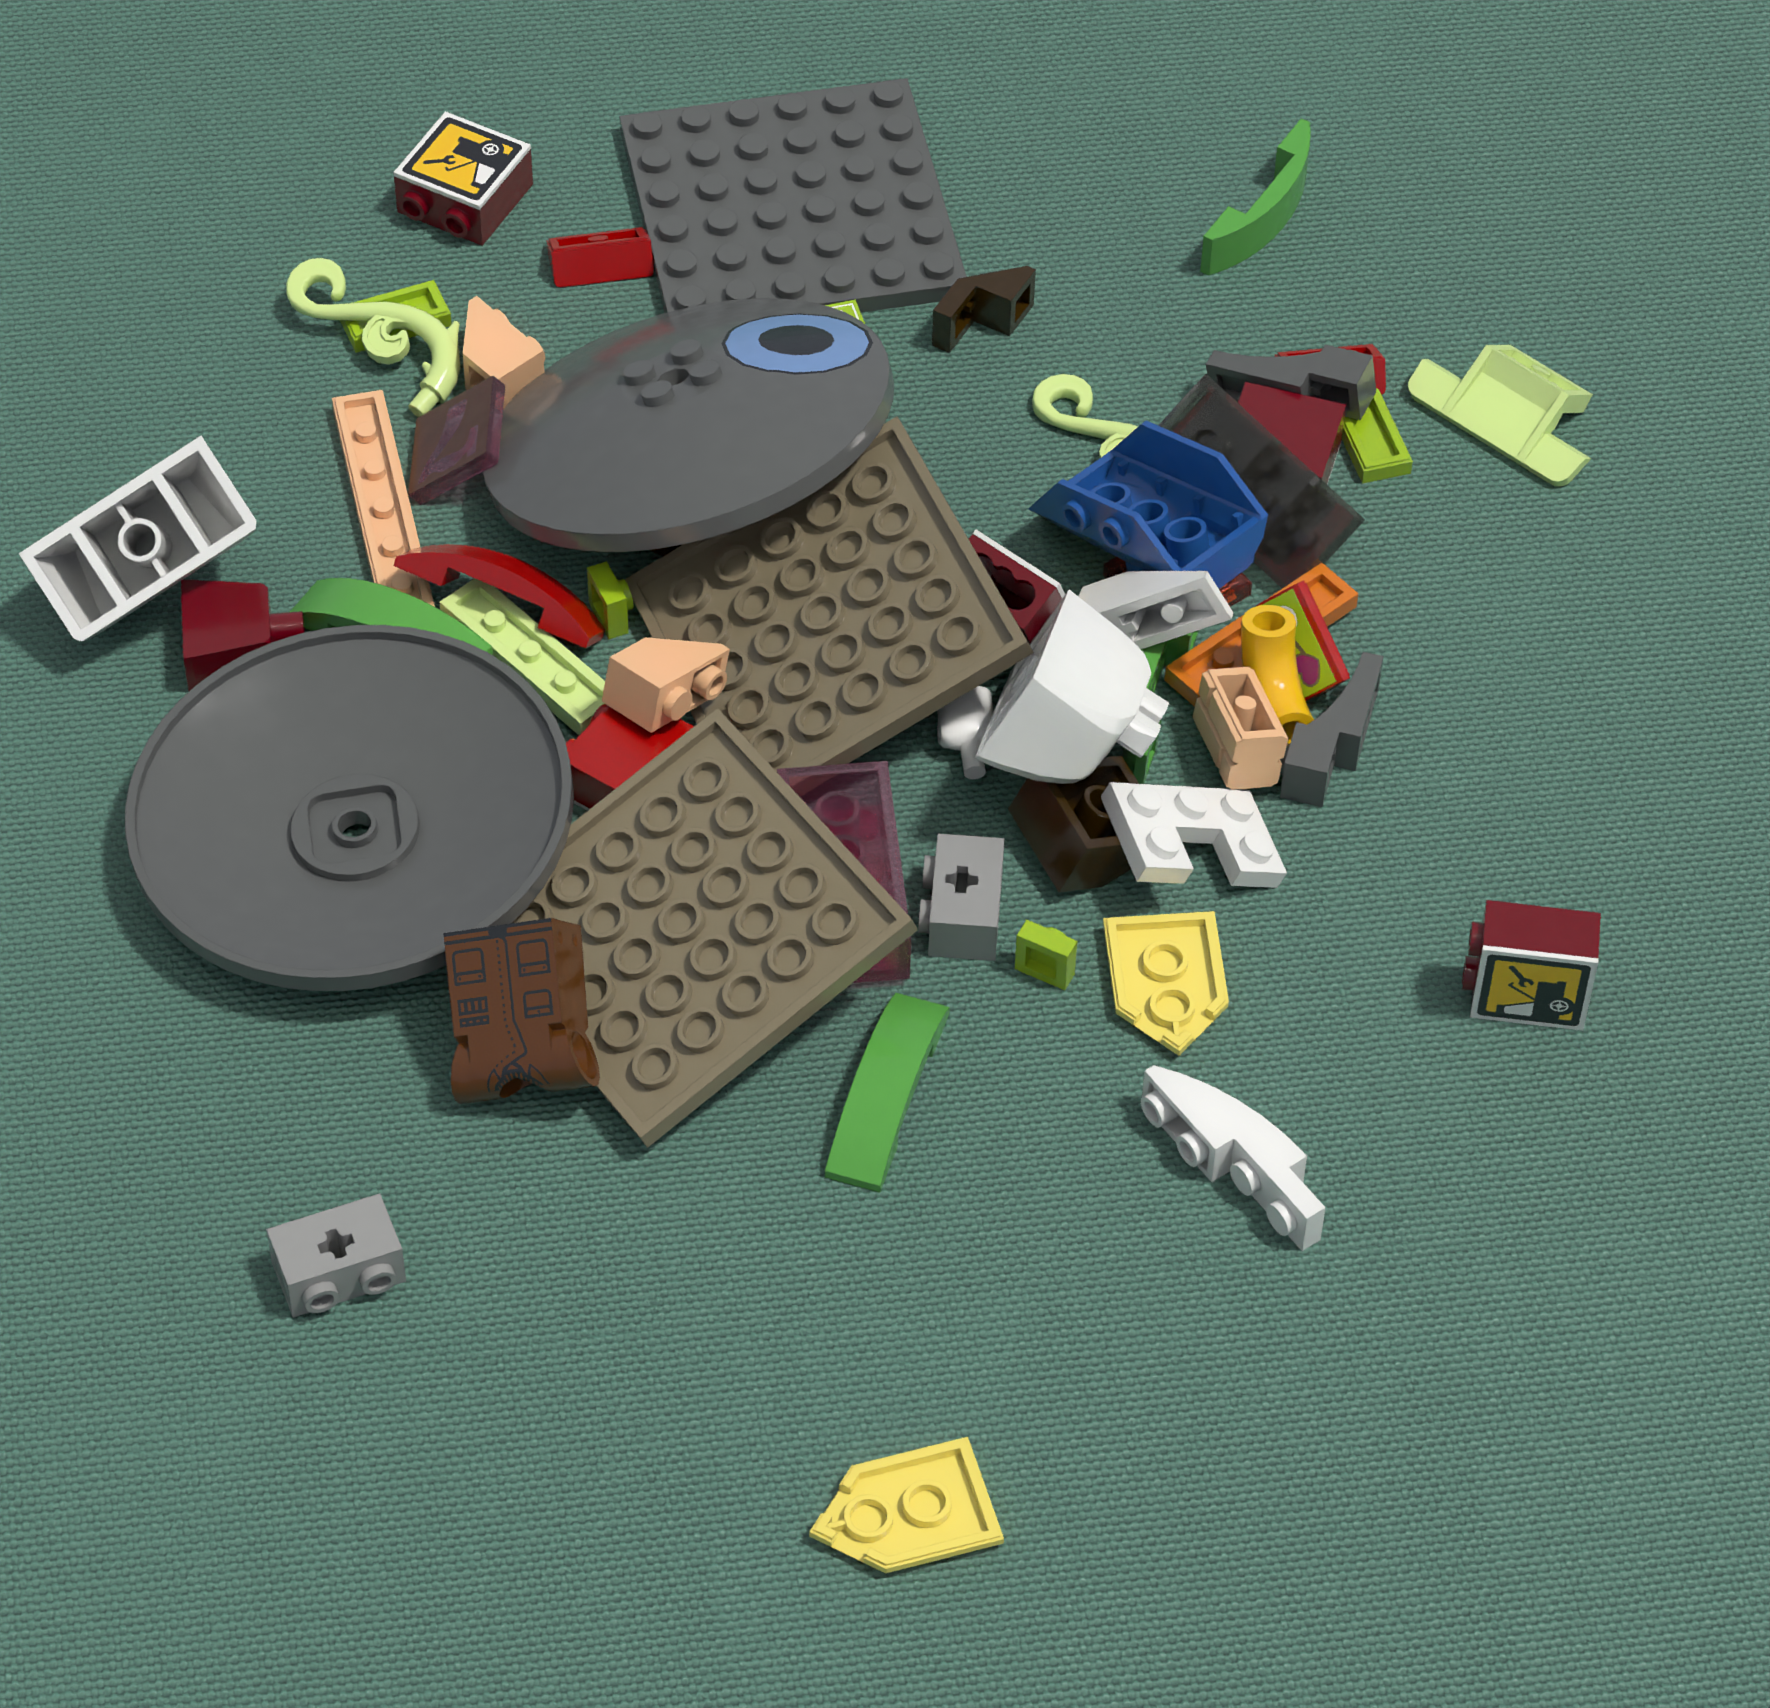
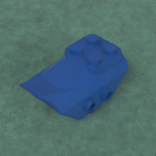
(1161, 506)

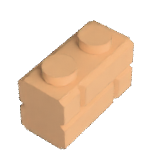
(1240, 728)

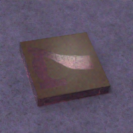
(457, 440)

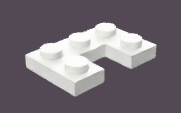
(1158, 818)

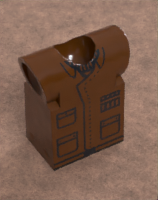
(518, 1010)

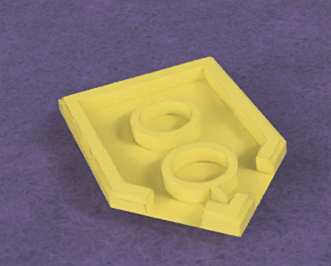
(1167, 974)
(911, 1509)

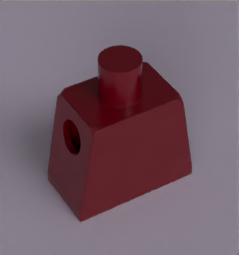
(226, 622)

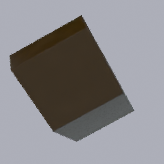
(991, 299)

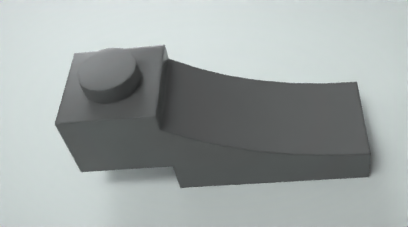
(1328, 375)
(1332, 737)

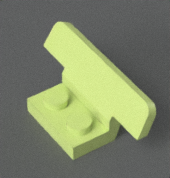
(1508, 406)

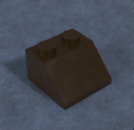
(1072, 828)

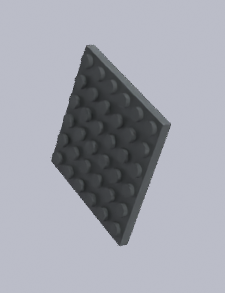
(794, 199)

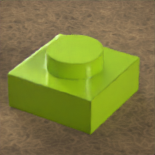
(609, 599)
(1045, 954)

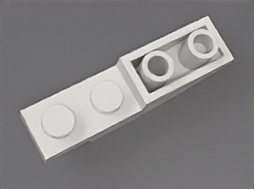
(1230, 1137)

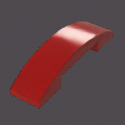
(562, 613)

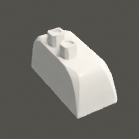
(139, 540)
(1073, 700)

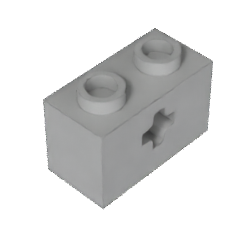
(965, 897)
(336, 1255)

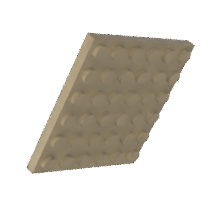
(839, 611)
(708, 922)

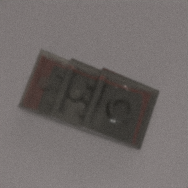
(1304, 514)

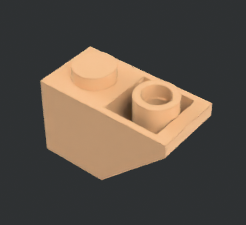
(498, 349)
(664, 679)

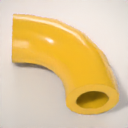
(1271, 653)

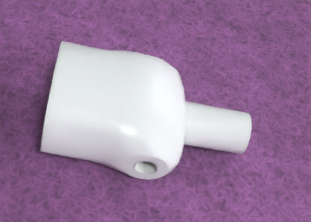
(963, 727)

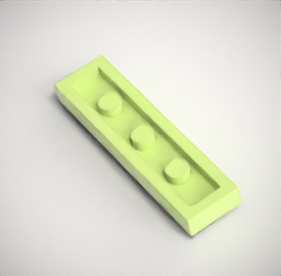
(549, 667)

